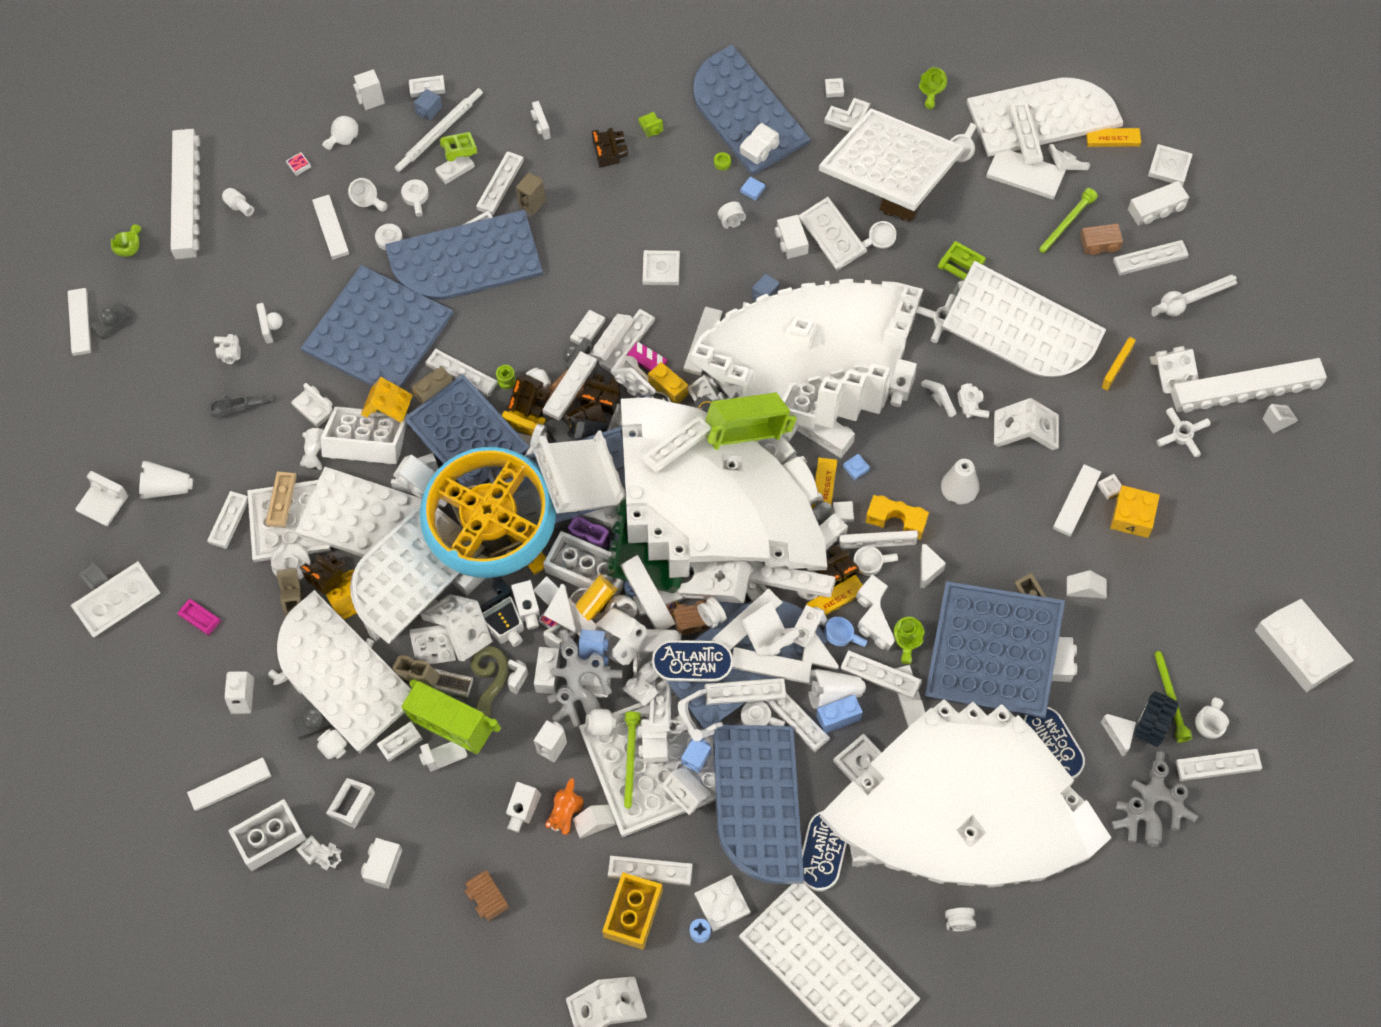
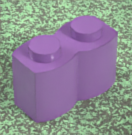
(589, 532)

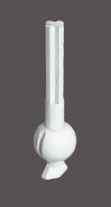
(1175, 302)

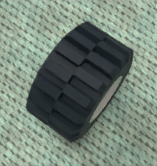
(1156, 719)

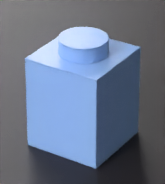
(696, 755)

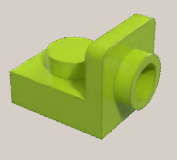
(651, 124)

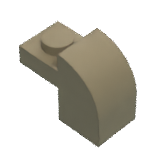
(290, 589)

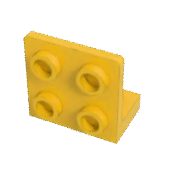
(387, 399)
(341, 598)

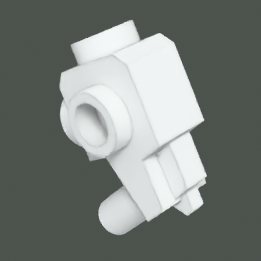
(229, 348)
(969, 398)

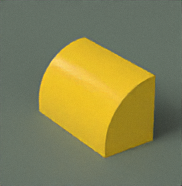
(595, 597)

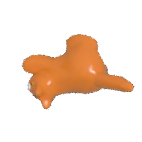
(565, 805)

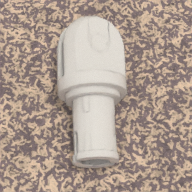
(237, 201)

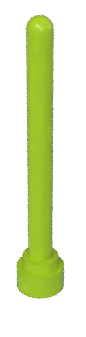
(1088, 197)
(632, 721)
(1182, 732)

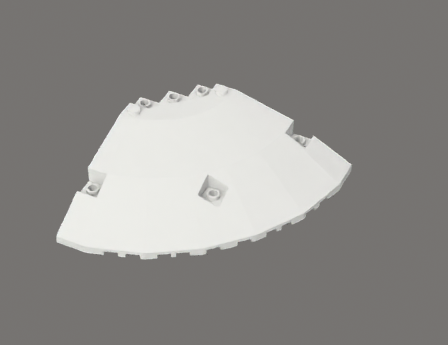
(815, 346)
(704, 507)
(965, 776)

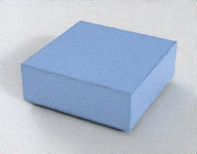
(752, 188)

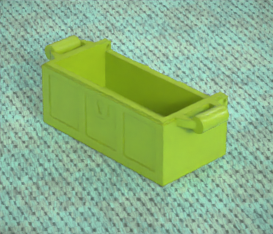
(748, 419)
(448, 717)

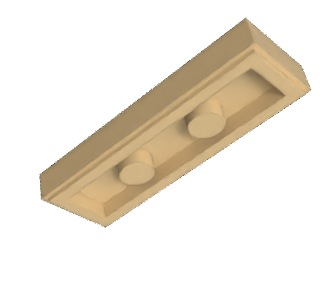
(281, 499)

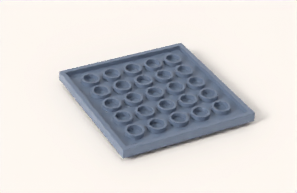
(377, 329)
(995, 649)

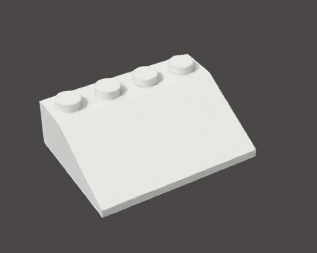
(362, 438)
(1303, 644)

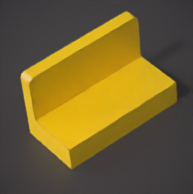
(521, 423)

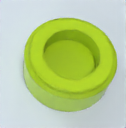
(722, 161)

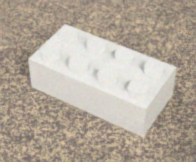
(579, 562)

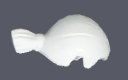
(342, 132)
(364, 193)
(622, 603)
(1211, 721)

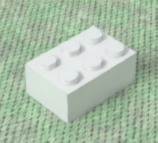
(267, 835)

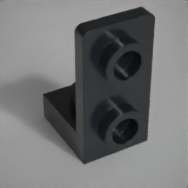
(584, 428)
(502, 592)

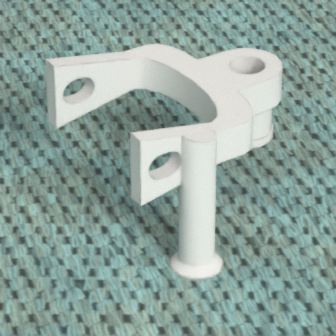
(685, 722)

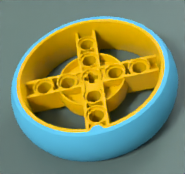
(443, 485)

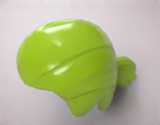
(931, 84)
(126, 243)
(908, 635)

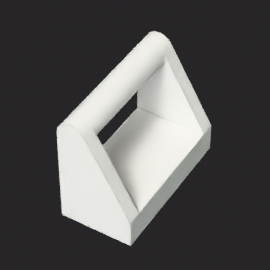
(358, 807)

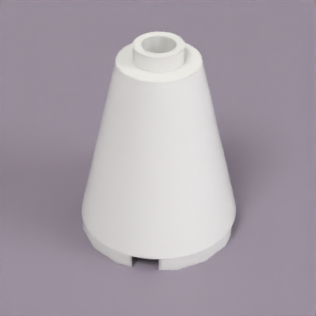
(162, 481)
(960, 482)
(833, 686)

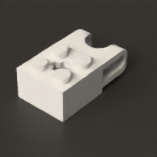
(717, 579)

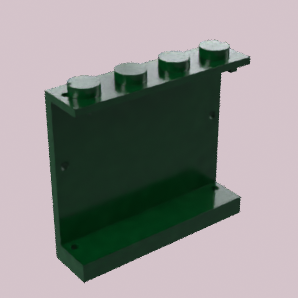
(623, 551)

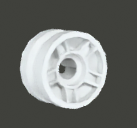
(731, 214)
(711, 612)
(960, 919)

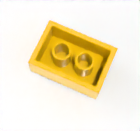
(632, 911)

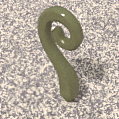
(485, 700)

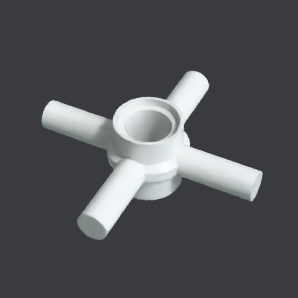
(941, 312)
(1181, 438)

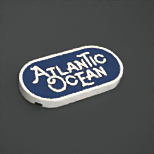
(692, 661)
(1058, 740)
(821, 855)

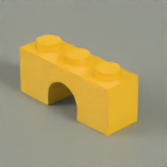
(883, 509)

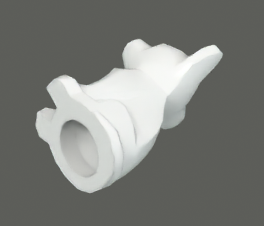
(311, 448)

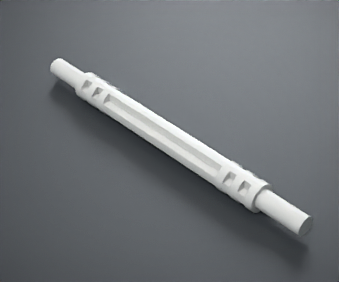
(438, 130)

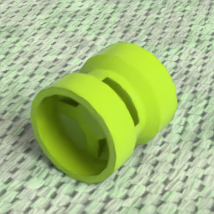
(505, 377)

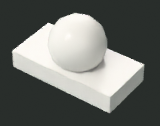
(268, 322)

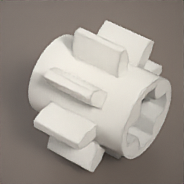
(328, 856)

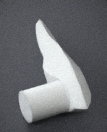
(278, 678)

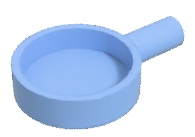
(841, 632)

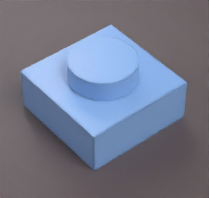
(856, 467)

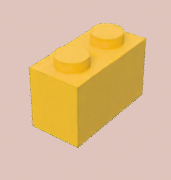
(667, 382)

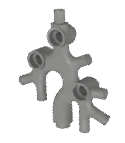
(572, 673)
(1152, 793)

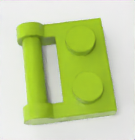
(464, 146)
(962, 256)

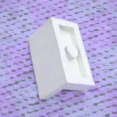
(685, 789)

